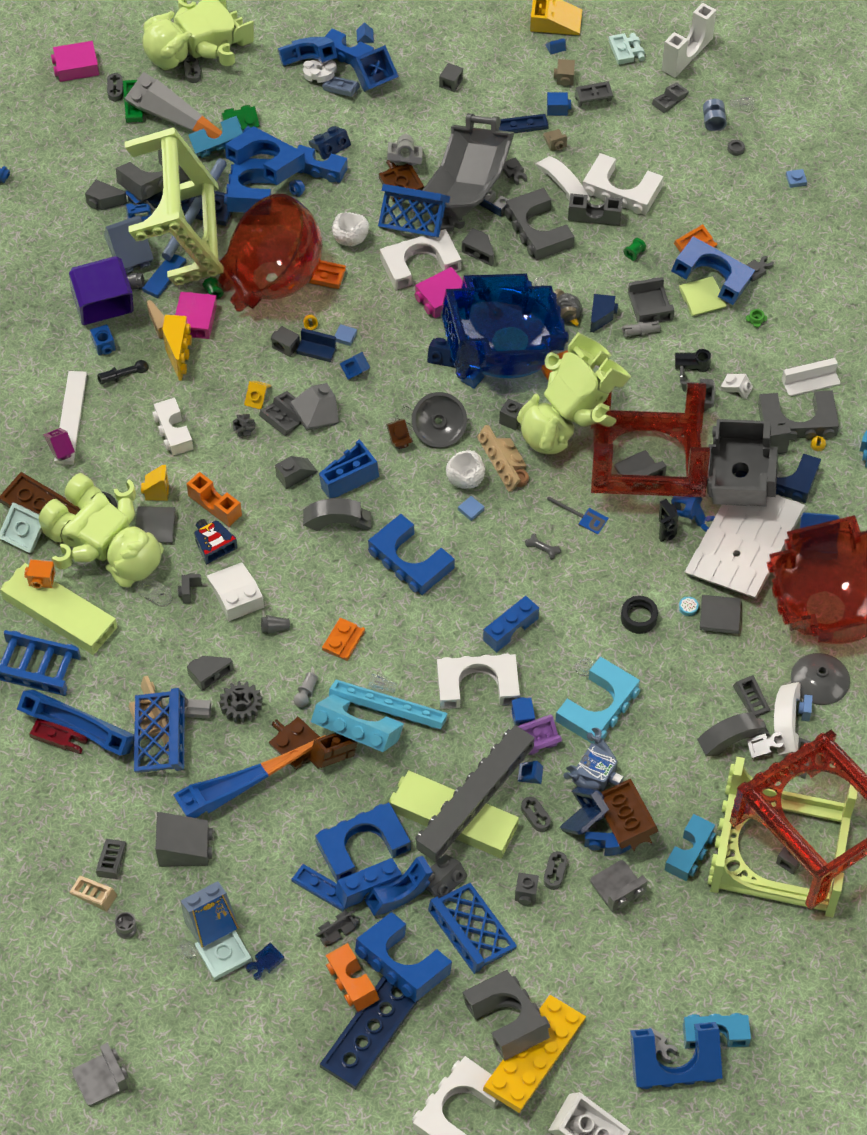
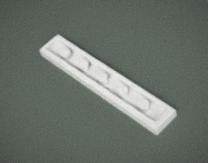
(72, 409)

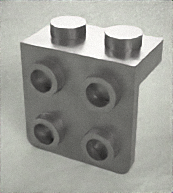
(618, 885)
(101, 1076)

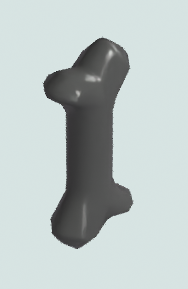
(551, 550)

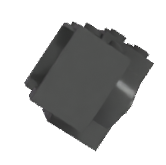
(746, 448)

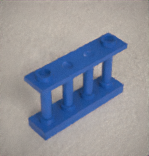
(38, 679)

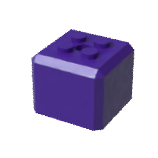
(101, 290)

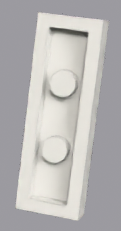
(810, 377)

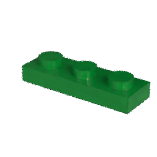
(131, 113)

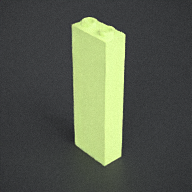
(60, 611)
(423, 798)

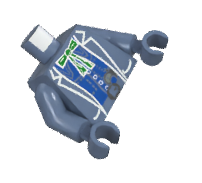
(596, 766)

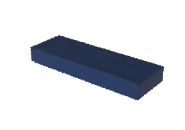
(524, 123)

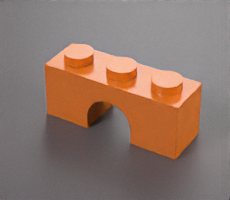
(222, 507)
(358, 990)

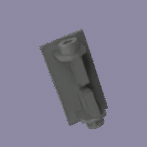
(330, 931)

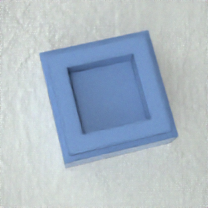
(345, 335)
(471, 508)

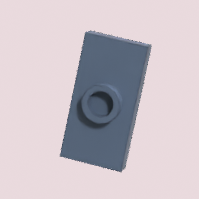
(341, 86)

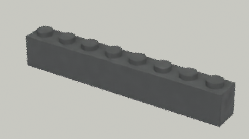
(475, 793)

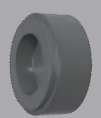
(736, 147)

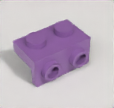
(543, 731)

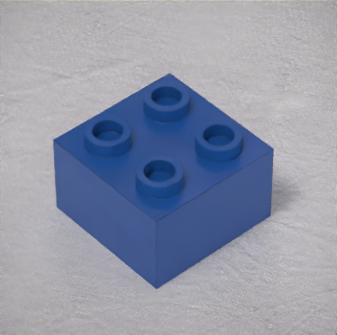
(374, 68)

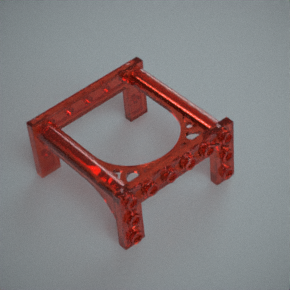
(674, 424)
(754, 804)

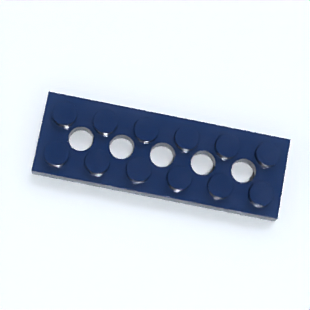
(377, 1039)

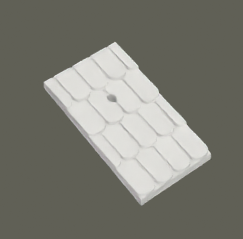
(744, 531)

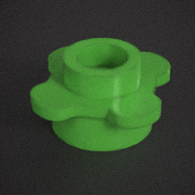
(756, 313)

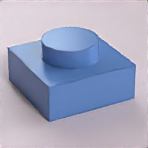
(796, 178)
(805, 708)

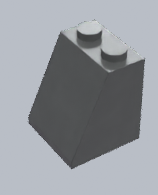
(182, 840)

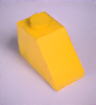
(156, 485)

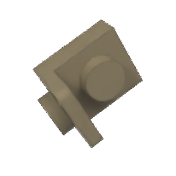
(555, 140)

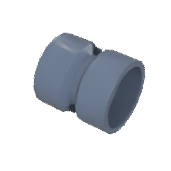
(714, 115)

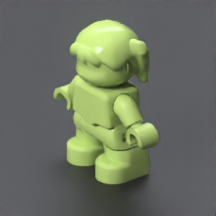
(199, 29)
(574, 395)
(101, 532)

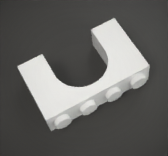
(681, 51)
(636, 199)
(395, 256)
(500, 668)
(465, 1078)

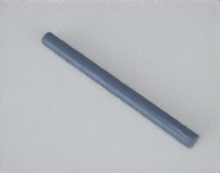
(193, 211)

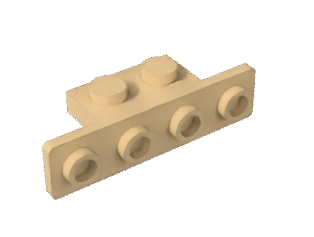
(503, 456)
(148, 688)

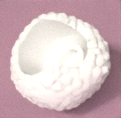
(350, 228)
(465, 469)

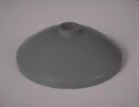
(440, 406)
(825, 687)

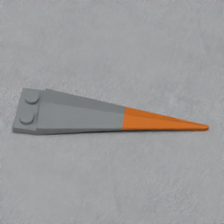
(157, 99)

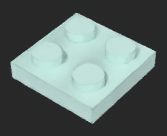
(21, 528)
(224, 955)

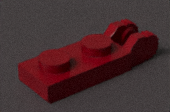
(57, 735)

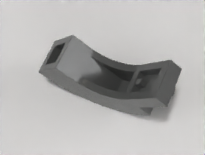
(336, 511)
(730, 731)

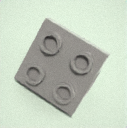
(404, 151)

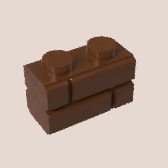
(332, 749)

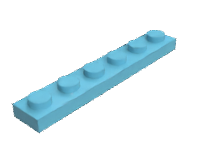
(388, 704)

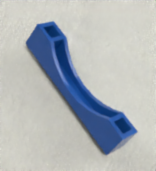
(52, 710)

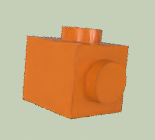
(40, 573)

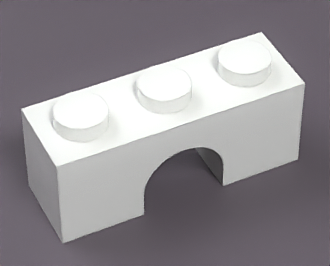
(177, 439)

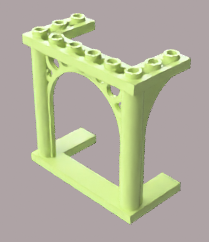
(169, 213)
(728, 880)

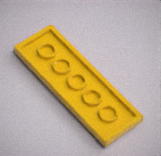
(522, 1074)

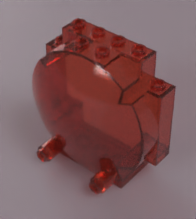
(823, 581)

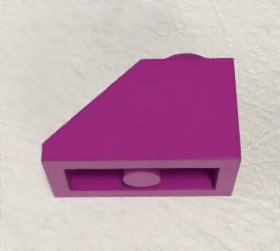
(59, 443)

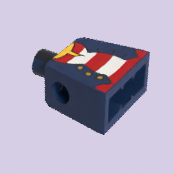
(213, 540)

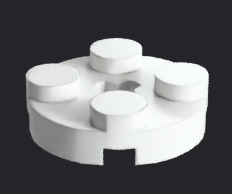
(319, 70)

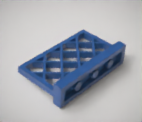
(418, 196)
(176, 731)
(456, 933)

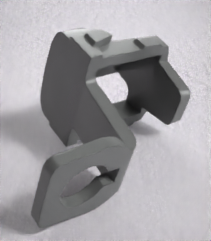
(710, 388)

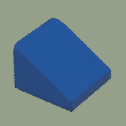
(530, 772)

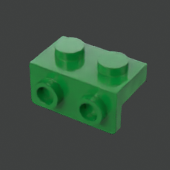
(247, 116)

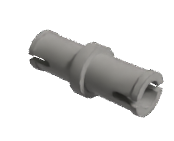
(641, 328)

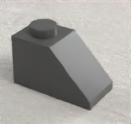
(104, 196)
(478, 246)
(294, 470)
(208, 670)

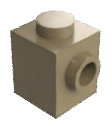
(564, 72)

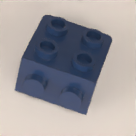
(592, 811)

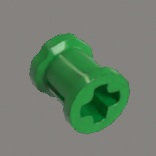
(635, 249)
(211, 285)

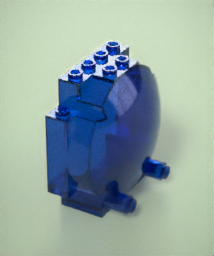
(502, 325)

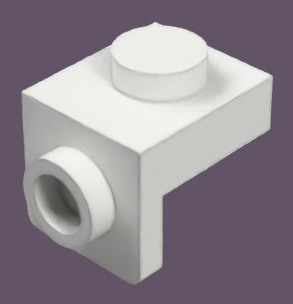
(737, 383)

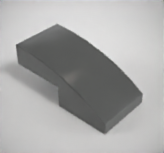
(672, 95)

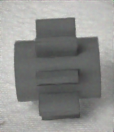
(244, 425)

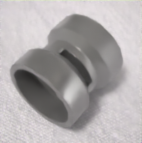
(124, 921)

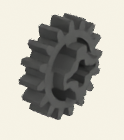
(240, 701)

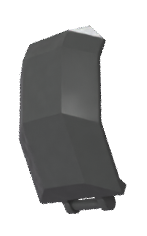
(470, 165)

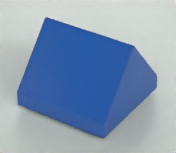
(365, 34)
(556, 46)
(474, 378)

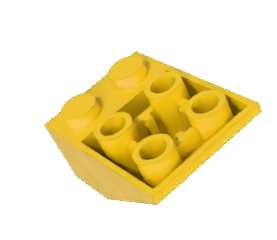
(555, 17)
(176, 340)

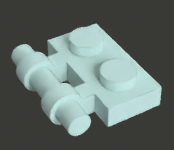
(621, 48)

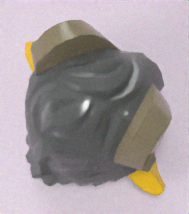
(570, 306)

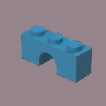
(204, 145)
(683, 862)
(733, 1027)

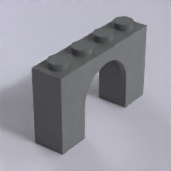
(143, 183)
(538, 243)
(823, 424)
(501, 992)

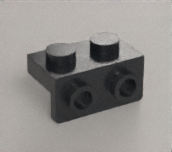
(668, 521)

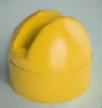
(306, 322)
(814, 442)

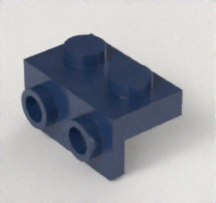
(330, 142)
(440, 353)

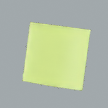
(702, 296)

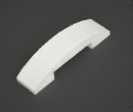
(562, 176)
(785, 717)

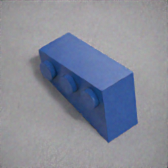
(349, 472)

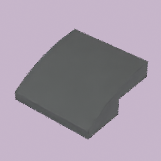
(281, 414)
(157, 521)
(720, 614)

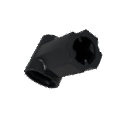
(699, 360)

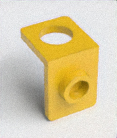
(256, 394)

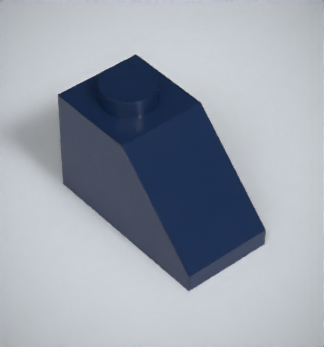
(602, 311)

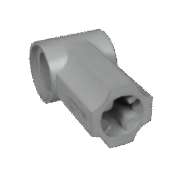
(197, 708)

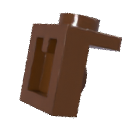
(399, 434)

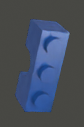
(344, 53)
(331, 169)
(519, 615)
(354, 887)

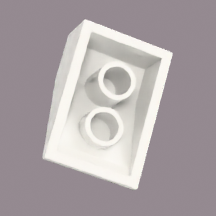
(236, 591)
(584, 1117)

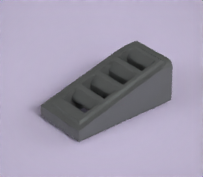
(739, 688)
(111, 873)

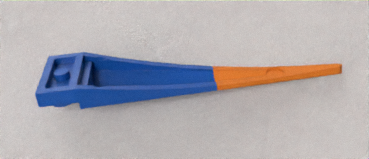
(216, 792)

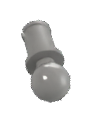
(301, 699)

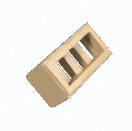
(156, 317)
(103, 900)

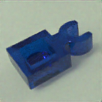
(266, 959)

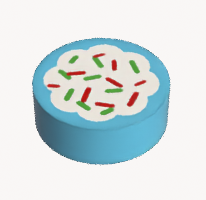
(688, 606)

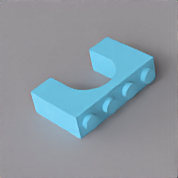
(621, 687)
(333, 715)

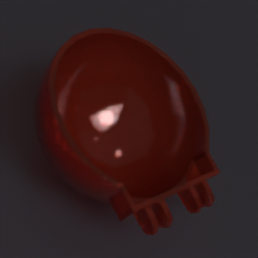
(271, 238)

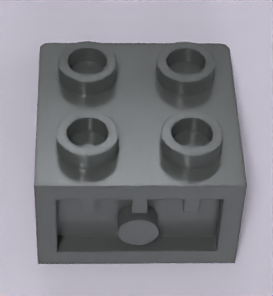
(641, 465)

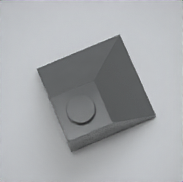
(316, 407)

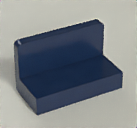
(317, 345)

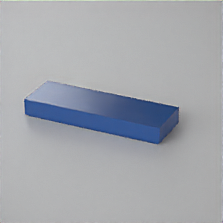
(159, 280)
(317, 885)

